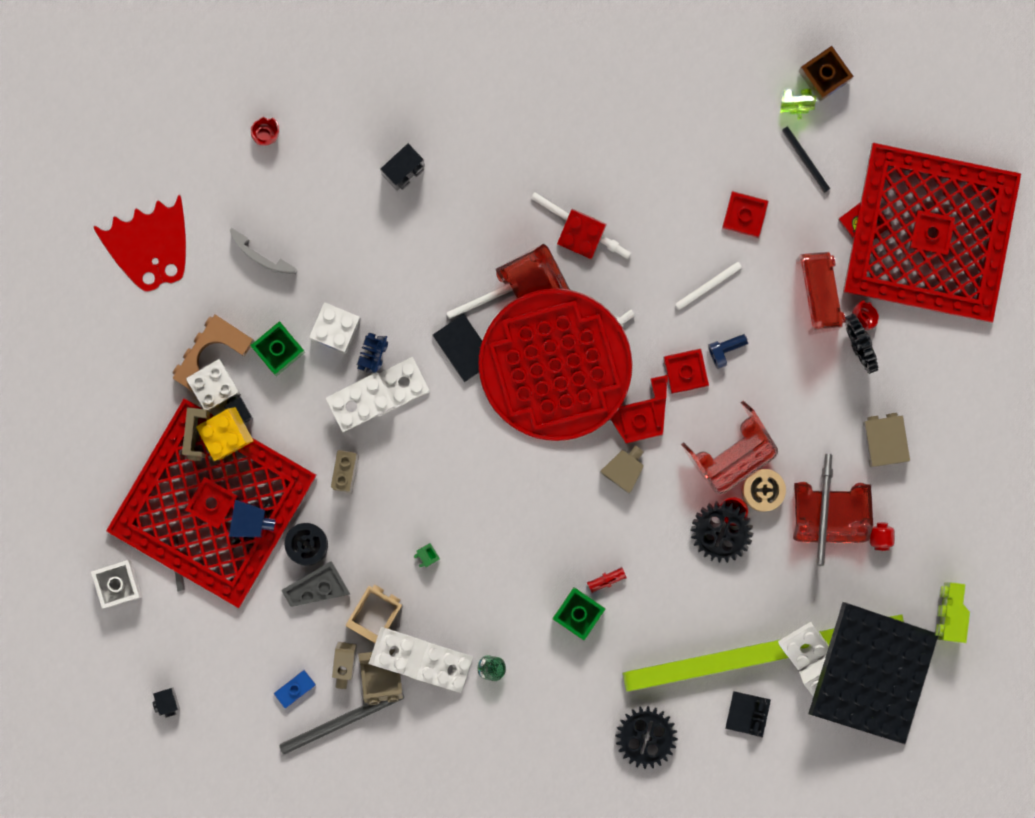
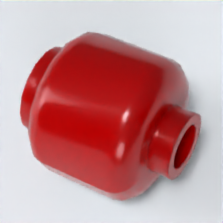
(882, 537)

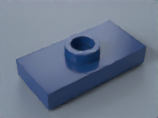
(294, 689)

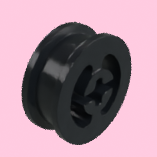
(315, 531)

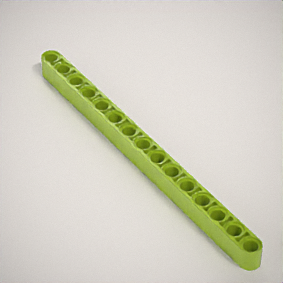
(712, 663)

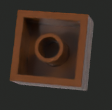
(826, 73)

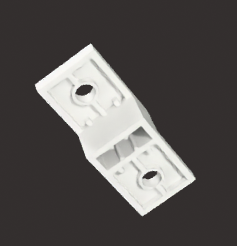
(377, 394)
(420, 660)
(807, 660)

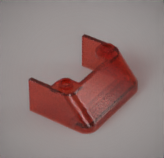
(821, 292)
(740, 459)

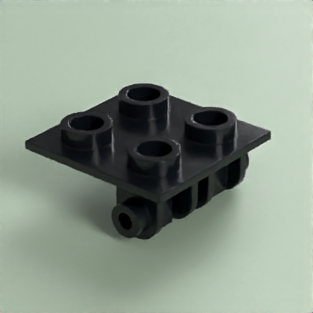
(748, 714)

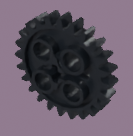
(861, 343)
(738, 538)
(629, 732)

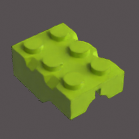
(953, 614)

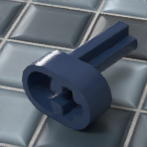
(718, 349)

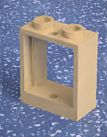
(378, 592)

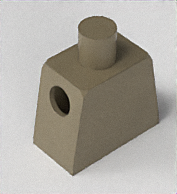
(624, 468)
(345, 657)

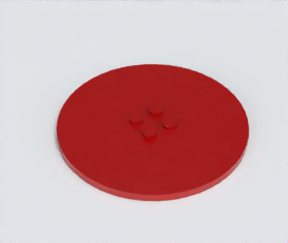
(555, 364)

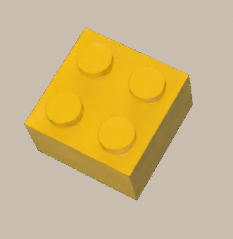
(224, 433)

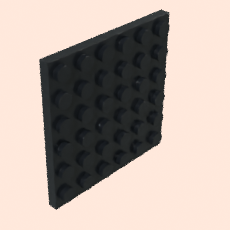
(873, 673)

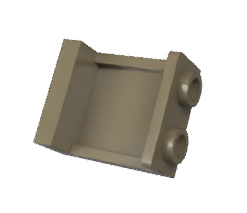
(191, 432)
(886, 440)
(344, 471)
(379, 683)

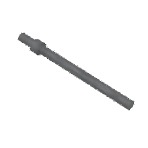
(827, 474)

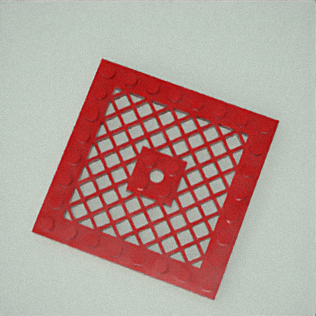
(998, 237)
(230, 591)

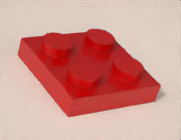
(581, 233)

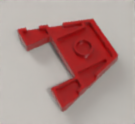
(643, 418)

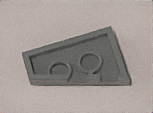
(316, 586)

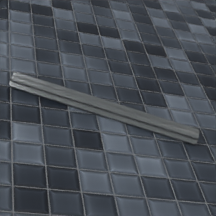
(332, 726)

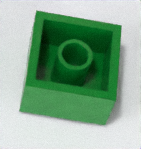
(277, 348)
(578, 613)

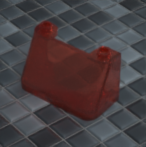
(532, 272)
(848, 514)

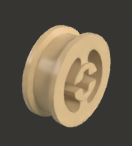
(763, 505)

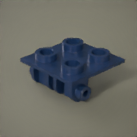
(375, 362)

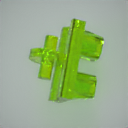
(798, 105)

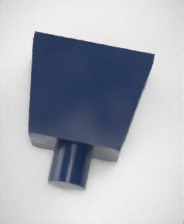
(249, 521)

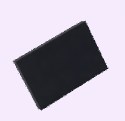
(461, 346)

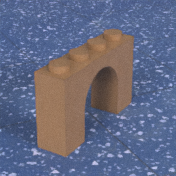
(216, 331)

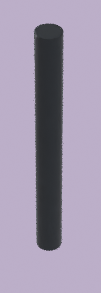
(806, 160)

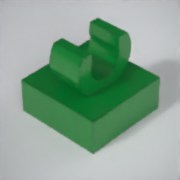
(427, 555)

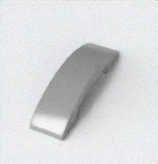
(281, 266)

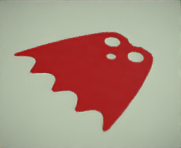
(149, 237)

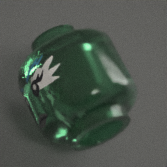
(491, 668)

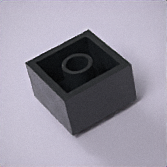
(403, 167)

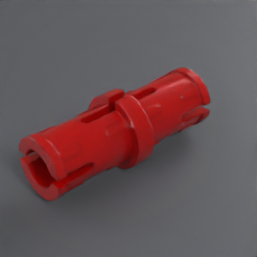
(606, 580)

